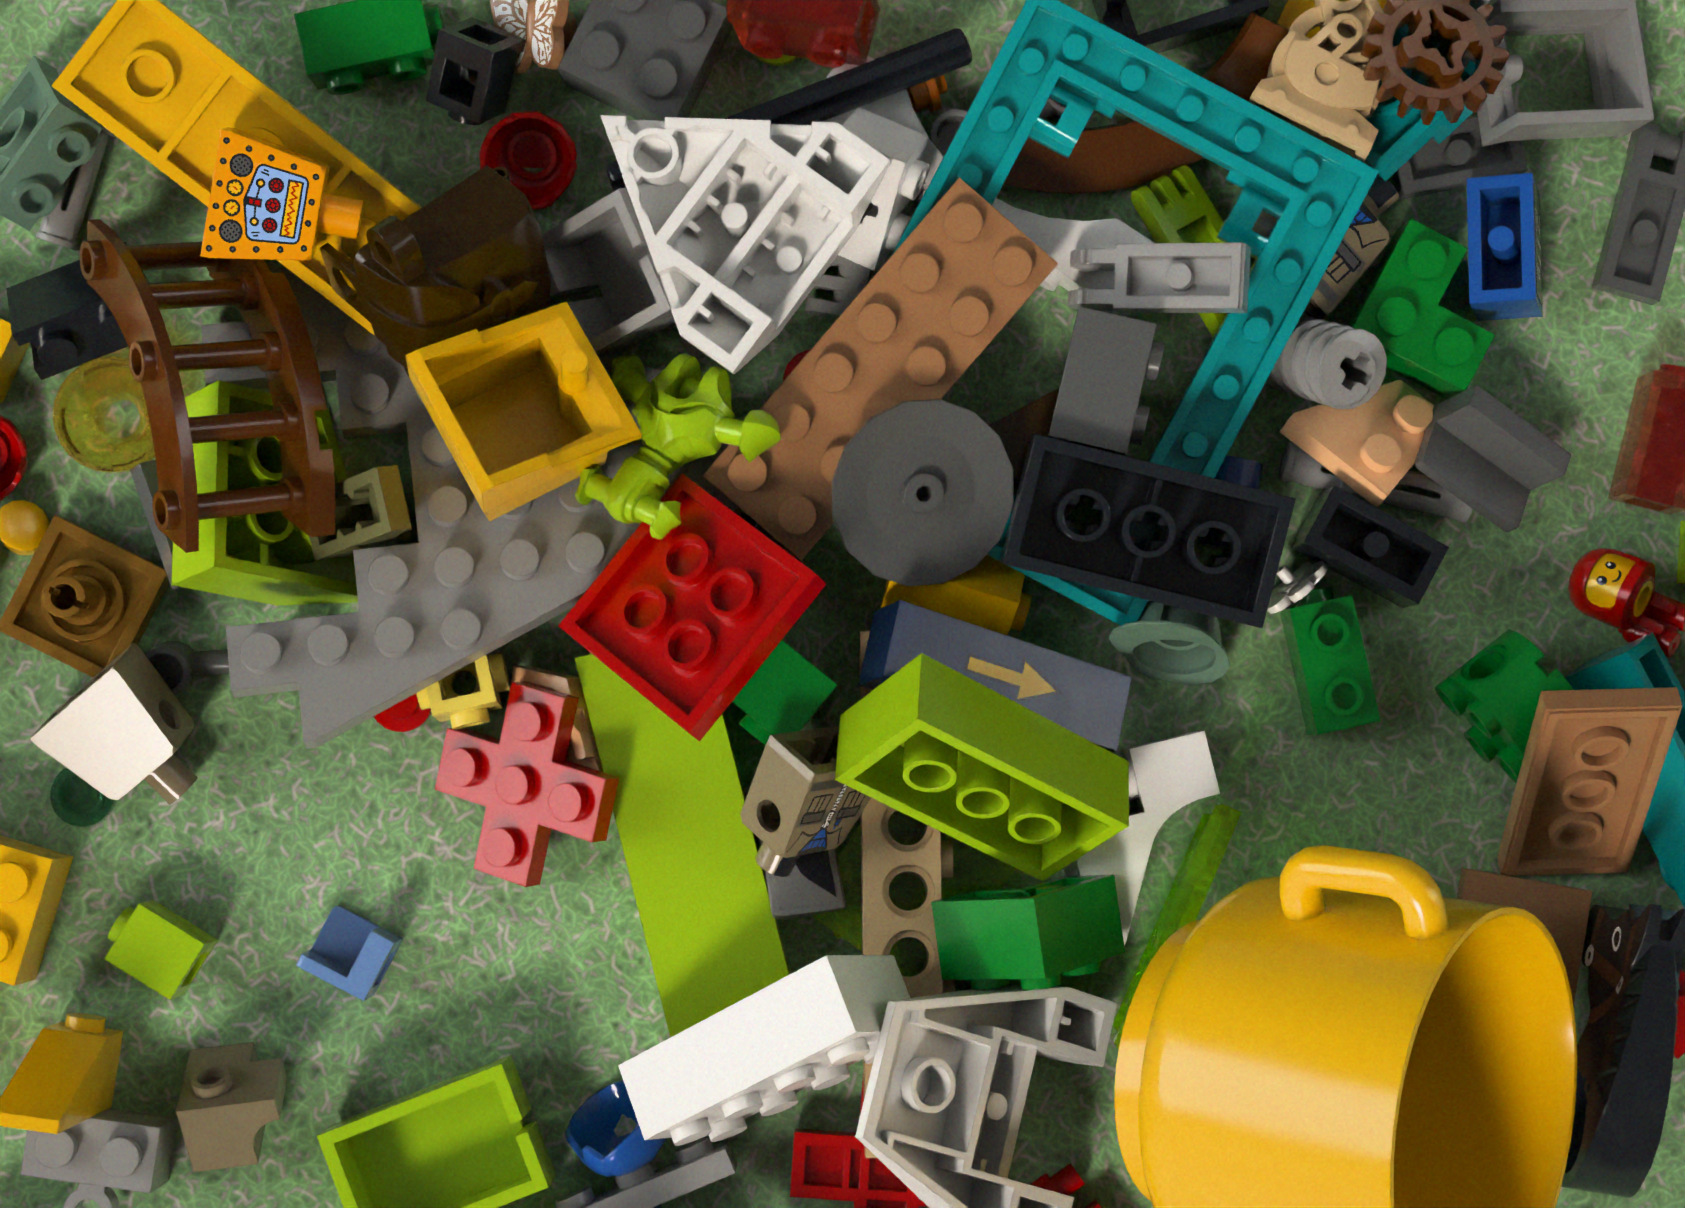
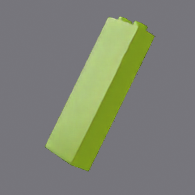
(685, 852)

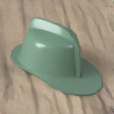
(1173, 645)

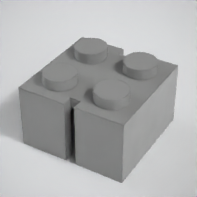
(608, 251)

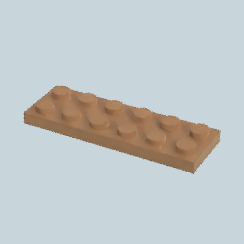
(893, 344)

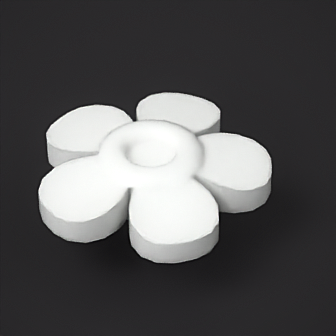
(1295, 584)

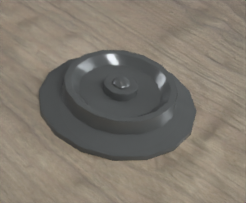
(922, 492)

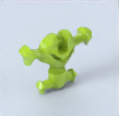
(678, 424)

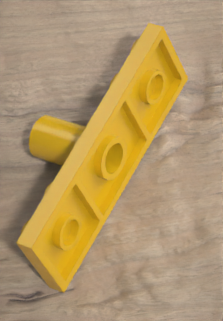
(173, 92)

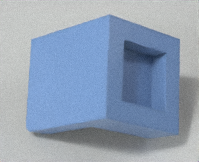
(351, 953)

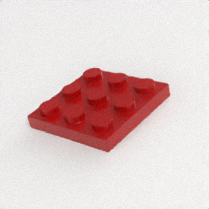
(692, 610)

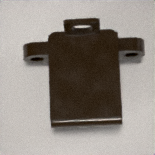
(447, 267)

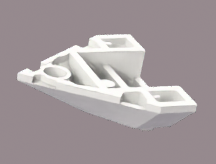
(742, 218)

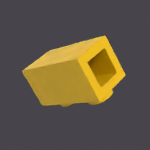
(982, 596)

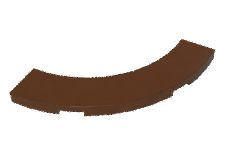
(1132, 153)

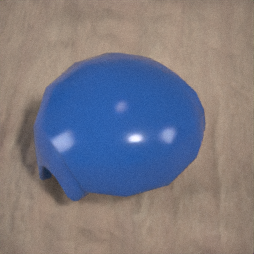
(594, 1138)

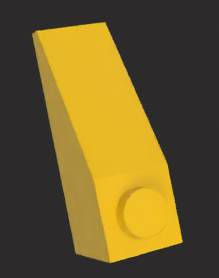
(64, 1076)

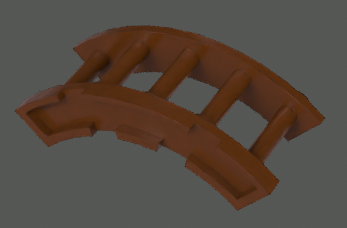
(278, 348)

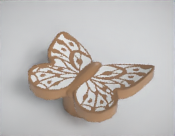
(542, 23)

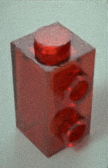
(812, 29)
(1653, 444)

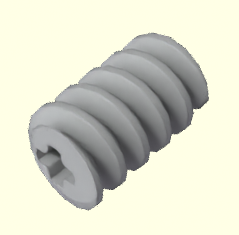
(1330, 364)

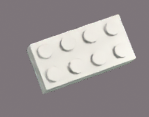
(764, 1050)

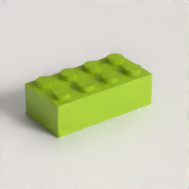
(982, 768)

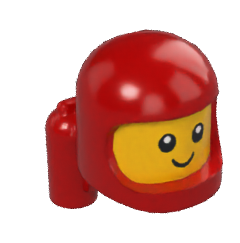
(1623, 595)

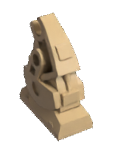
(1321, 79)

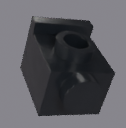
(473, 70)

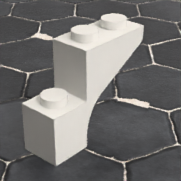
(1161, 780)

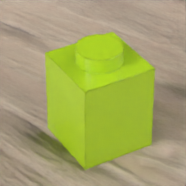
(158, 948)

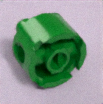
(1500, 697)

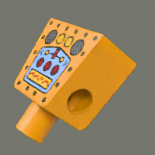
(271, 202)

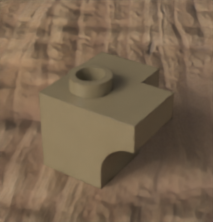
(227, 1103)

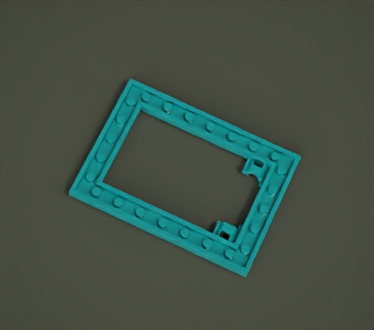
(1278, 166)

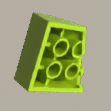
(261, 553)

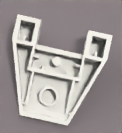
(956, 1084)

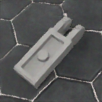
(1167, 278)

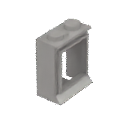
(1615, 66)

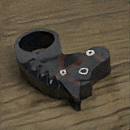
(1625, 1046)

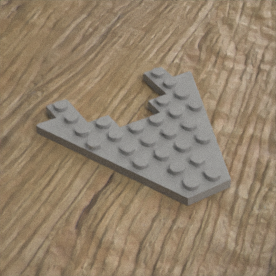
(429, 601)

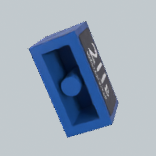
(1504, 247)

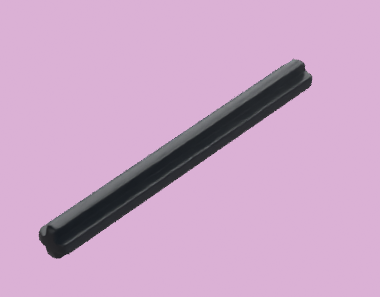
(855, 86)

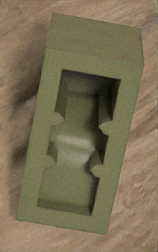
(367, 514)

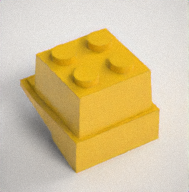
(521, 406)

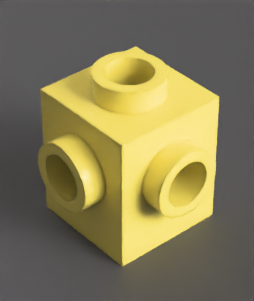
(471, 708)

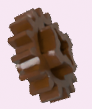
(1431, 58)

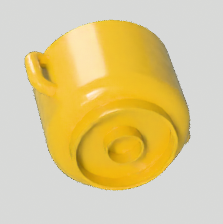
(1350, 1048)

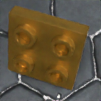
(83, 598)

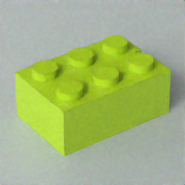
(442, 1146)

